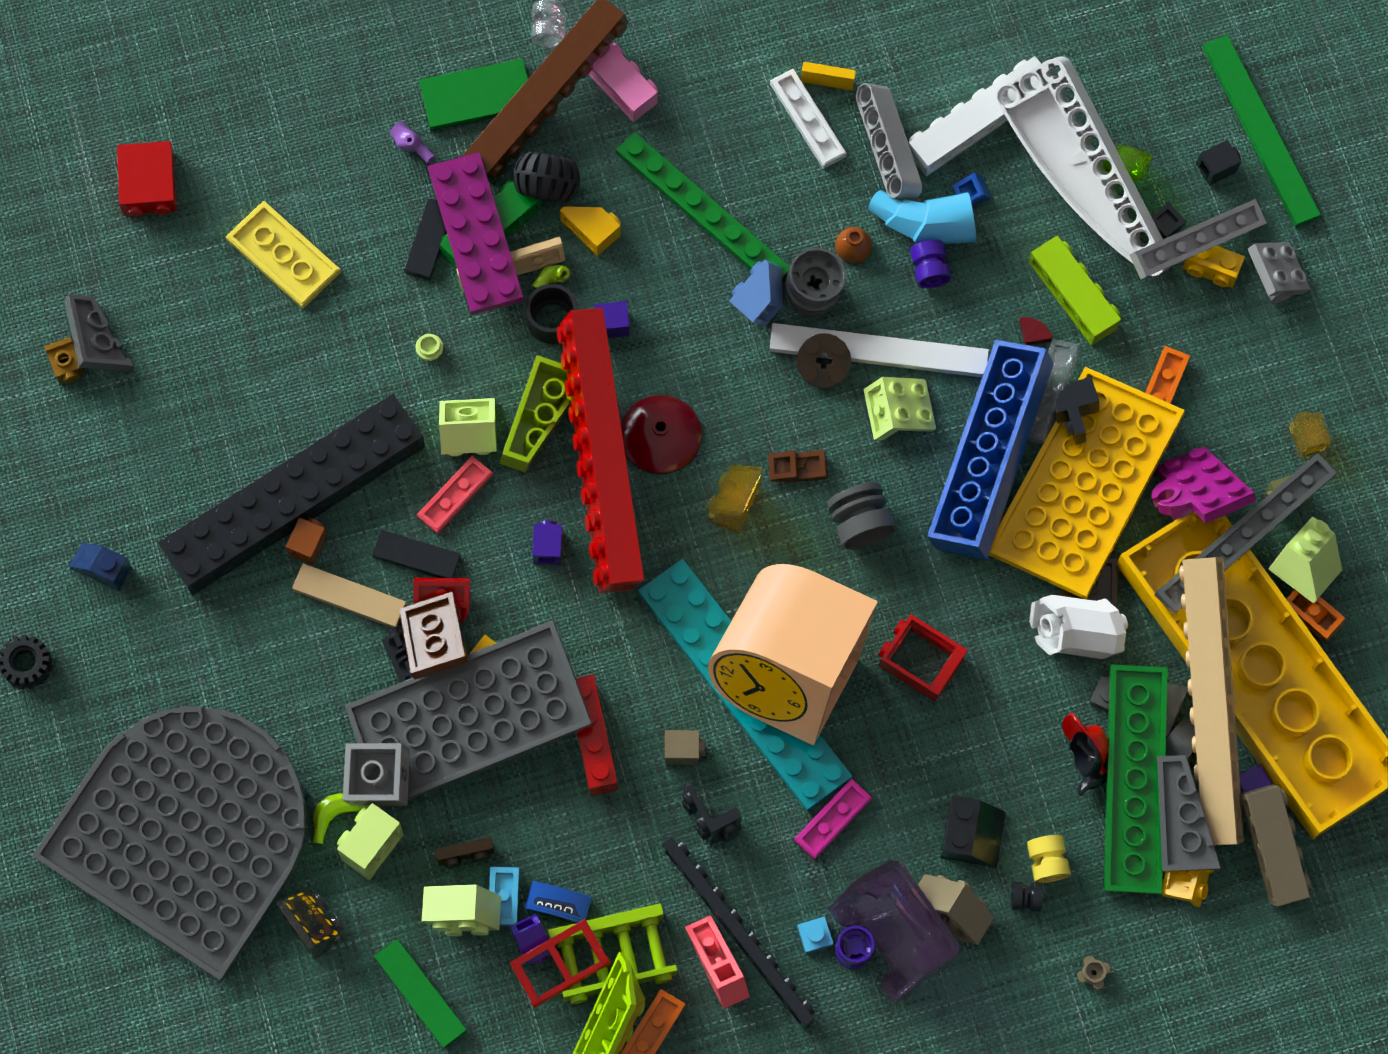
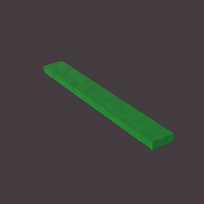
(1261, 131)

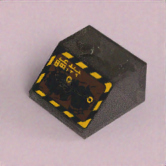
(311, 922)

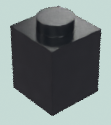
(1218, 162)

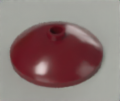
(665, 450)

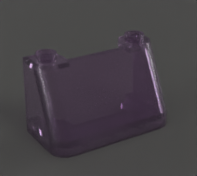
(901, 924)

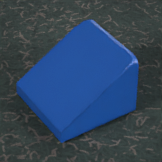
(975, 186)

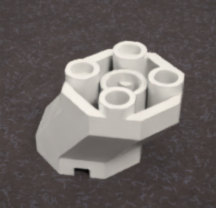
(1078, 626)

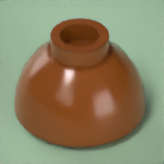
(853, 245)

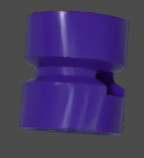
(930, 264)
(854, 947)

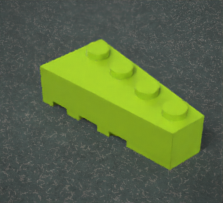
(537, 415)

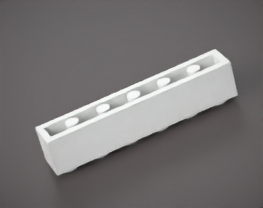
(966, 123)

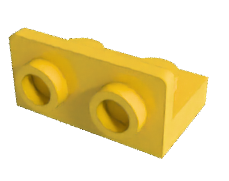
(1215, 264)
(1186, 885)

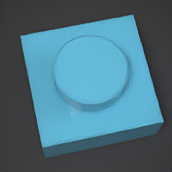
(815, 935)

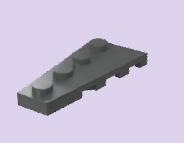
(1183, 825)

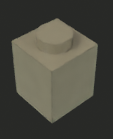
(683, 747)

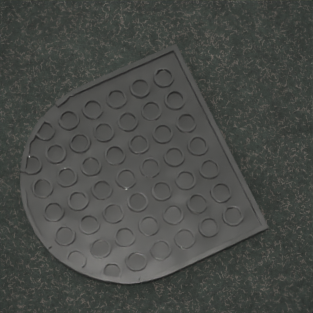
(185, 830)

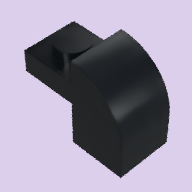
(1072, 403)

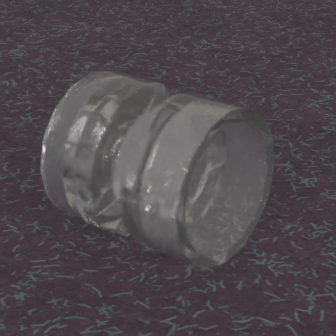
(548, 23)

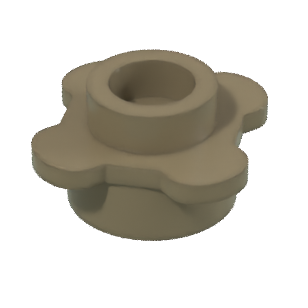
(1101, 971)

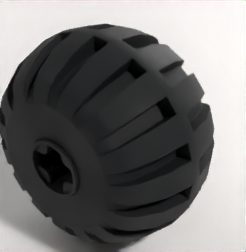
(546, 177)

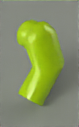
(551, 275)

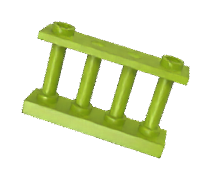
(620, 924)

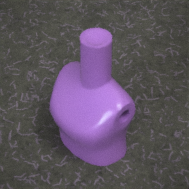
(410, 141)

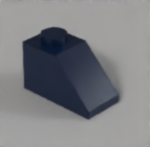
(101, 565)

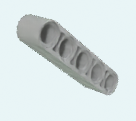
(888, 141)

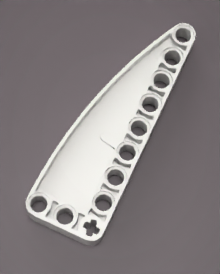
(1063, 152)

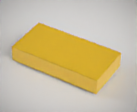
(828, 76)

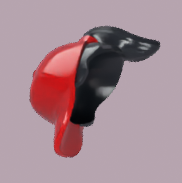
(1090, 751)

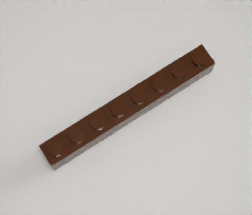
(548, 86)

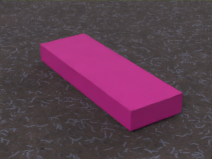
(832, 819)

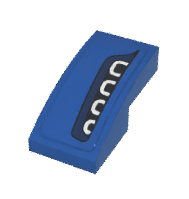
(557, 902)

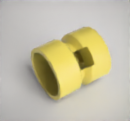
(1048, 858)

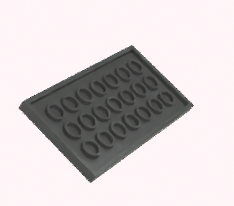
(477, 712)

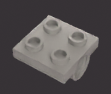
(1279, 270)

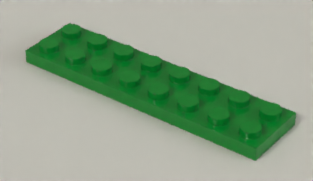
(1132, 793)

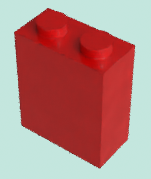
(146, 178)

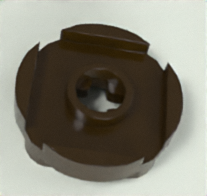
(834, 372)

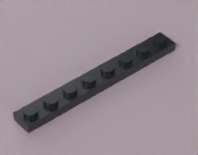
(746, 941)

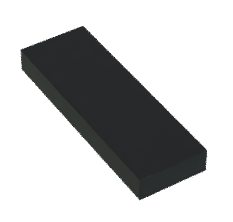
(426, 242)
(416, 555)

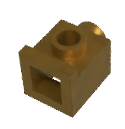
(62, 351)

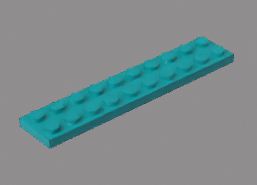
(697, 628)

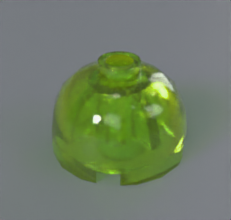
(1135, 161)

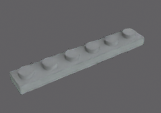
(1197, 239)

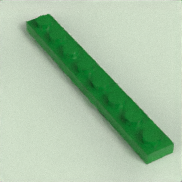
(696, 204)

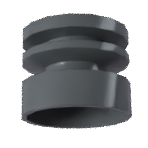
(821, 270)
(861, 516)

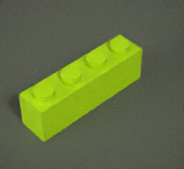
(1075, 290)

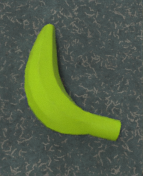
(326, 811)

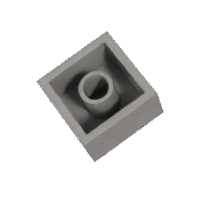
(376, 774)

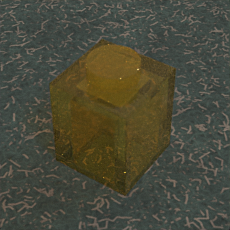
(1309, 433)

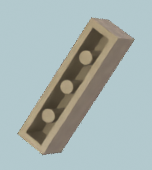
(1275, 845)

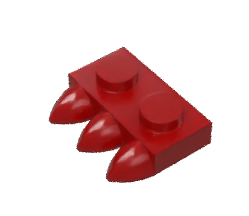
(432, 587)

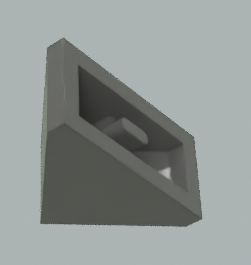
(1180, 739)

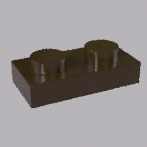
(476, 850)

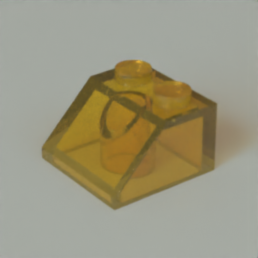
(735, 496)

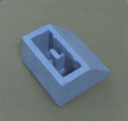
(761, 294)

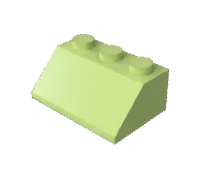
(1309, 560)

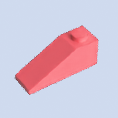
(718, 962)

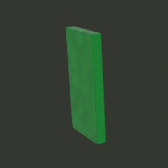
(471, 93)

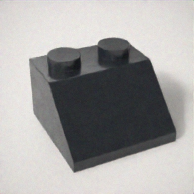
(973, 832)

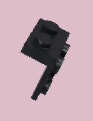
(720, 828)

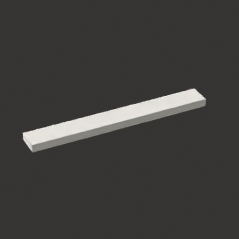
(888, 350)

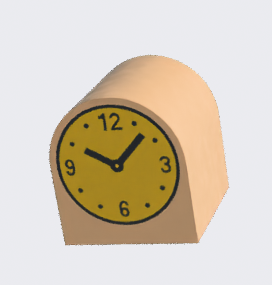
(792, 649)

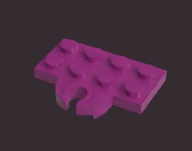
(1199, 485)

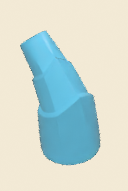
(934, 219)

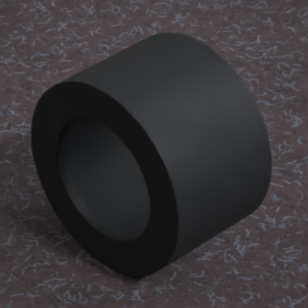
(543, 296)

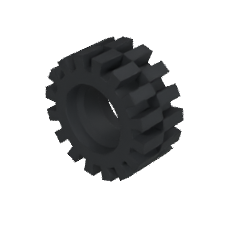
(30, 677)

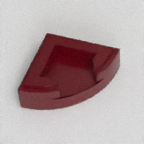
(1034, 331)

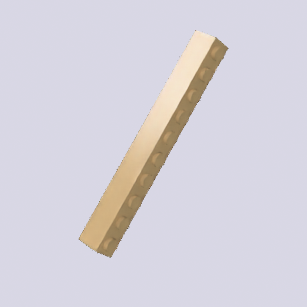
(1212, 697)

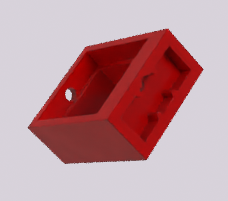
(903, 628)

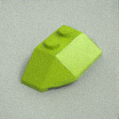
(613, 1012)

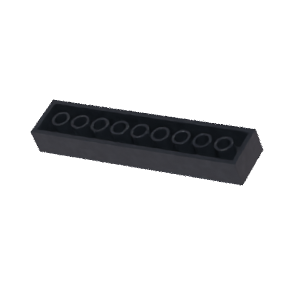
(293, 490)

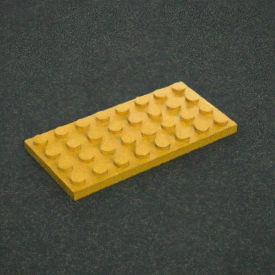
(1086, 492)

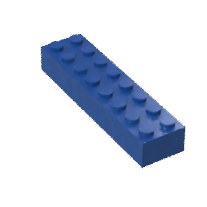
(990, 449)

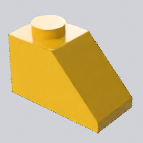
(592, 226)

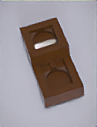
(795, 466)

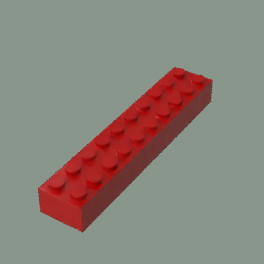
(600, 451)

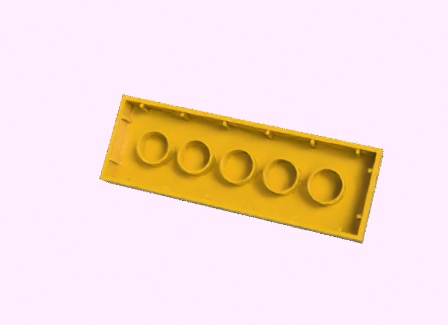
(1286, 691)

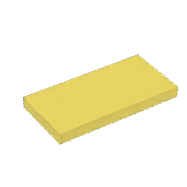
(283, 254)

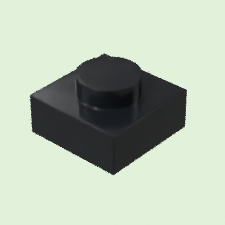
(1168, 220)

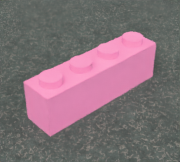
(624, 83)

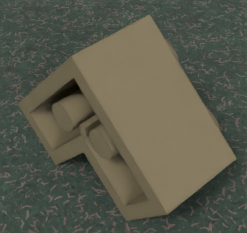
(958, 907)

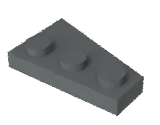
(91, 337)

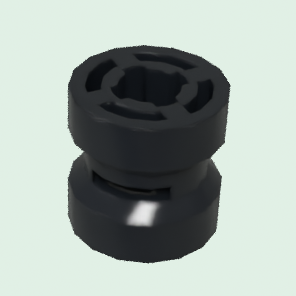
(1021, 899)

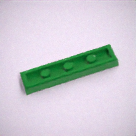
(420, 994)

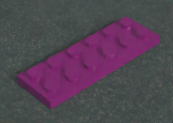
(475, 233)

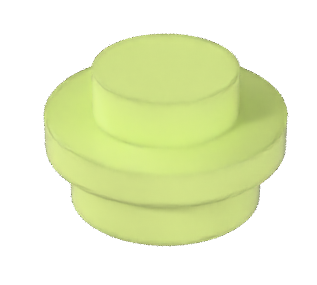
(429, 347)

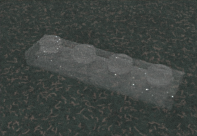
(1064, 358)

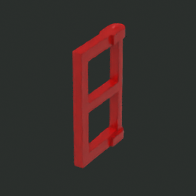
(603, 962)

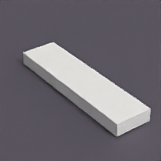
(808, 118)

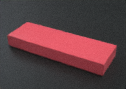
(454, 495)

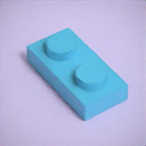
(505, 883)

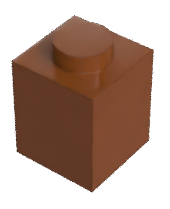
(306, 540)

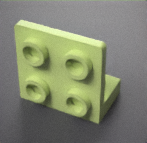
(898, 405)

